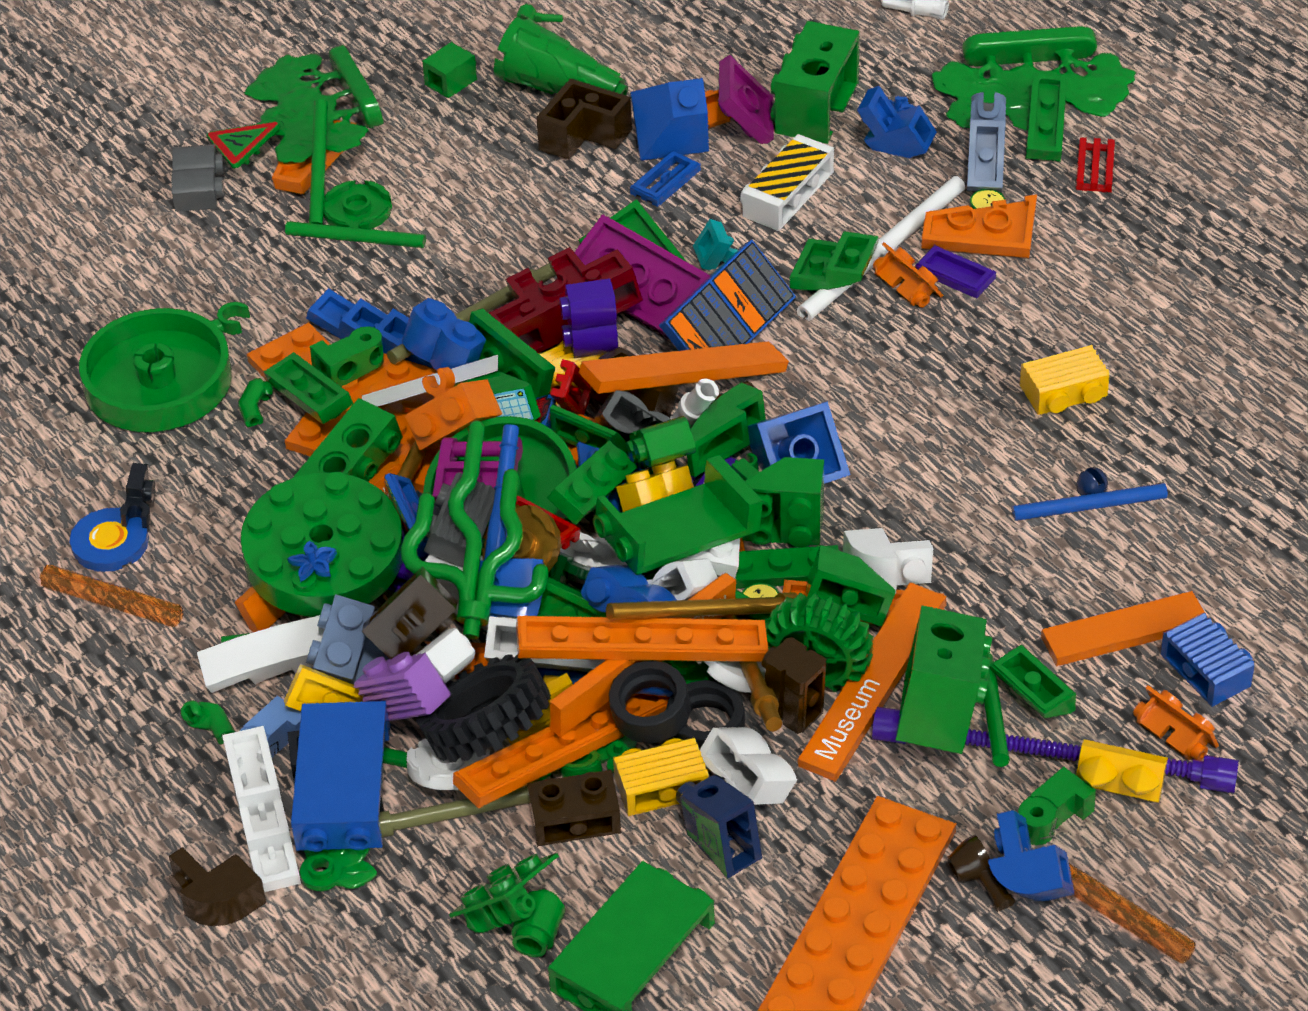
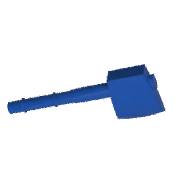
(516, 571)

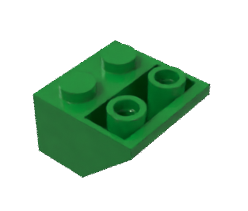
(791, 502)

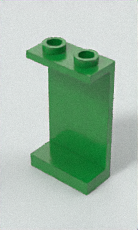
(681, 522)
(629, 940)

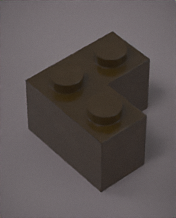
(583, 114)

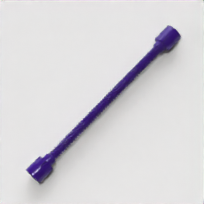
(1213, 772)

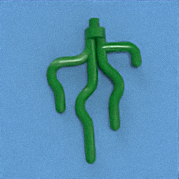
(475, 587)

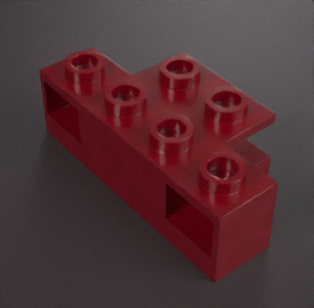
(536, 311)

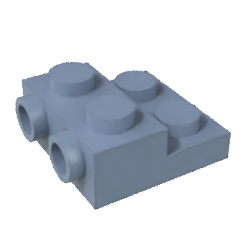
(343, 645)

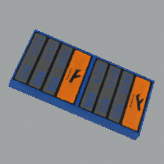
(730, 303)

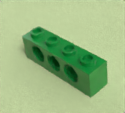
(356, 443)

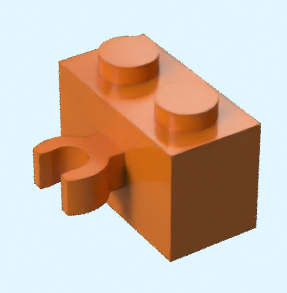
(450, 409)

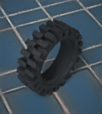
(486, 708)

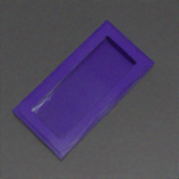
(957, 271)

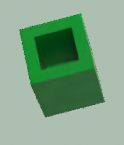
(449, 70)

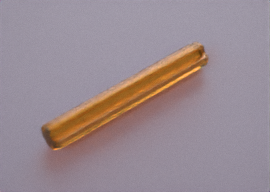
(111, 595)
(1131, 916)

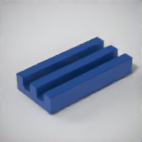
(669, 181)

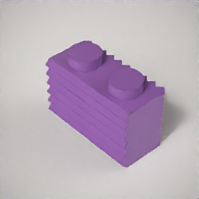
(405, 683)

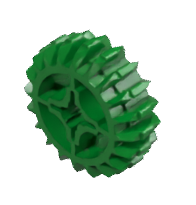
(827, 631)

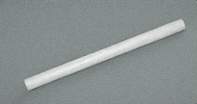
(892, 238)

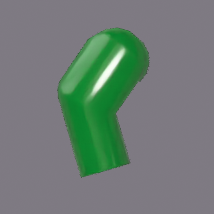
(248, 402)
(207, 717)

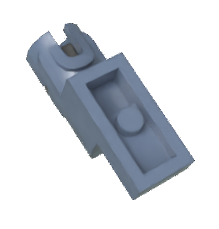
(986, 143)

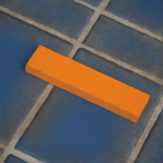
(1118, 628)

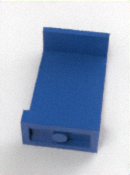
(339, 775)

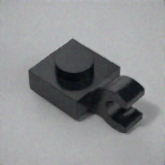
(138, 493)

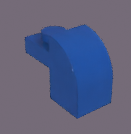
(894, 132)
(1034, 873)

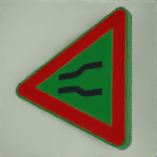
(242, 142)

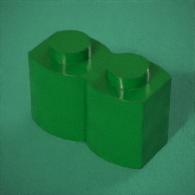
(661, 443)

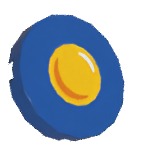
(104, 544)

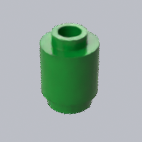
(538, 932)

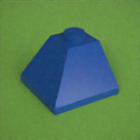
(671, 119)
(800, 434)

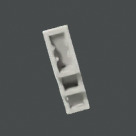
(259, 654)
(261, 808)

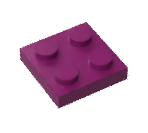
(745, 100)

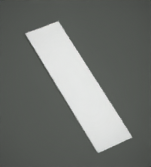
(416, 387)

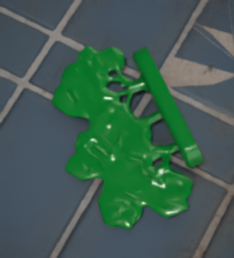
(1091, 94)
(297, 100)

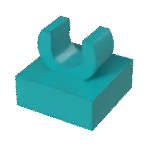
(713, 245)

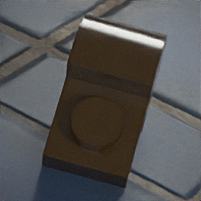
(219, 895)

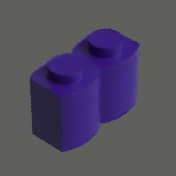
(590, 318)

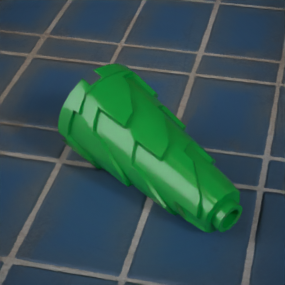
(548, 61)

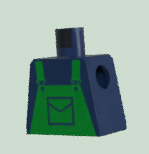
(712, 812)

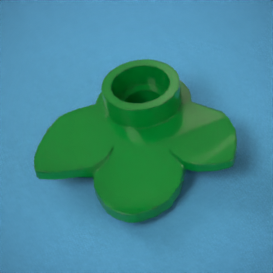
(343, 869)

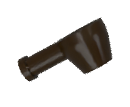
(971, 863)

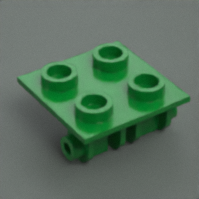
(504, 897)

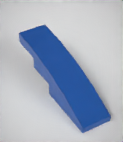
(342, 317)

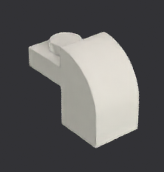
(894, 562)

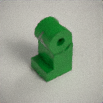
(350, 356)
(1055, 803)

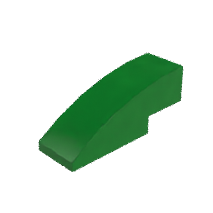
(724, 425)

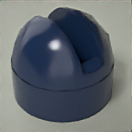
(1089, 480)

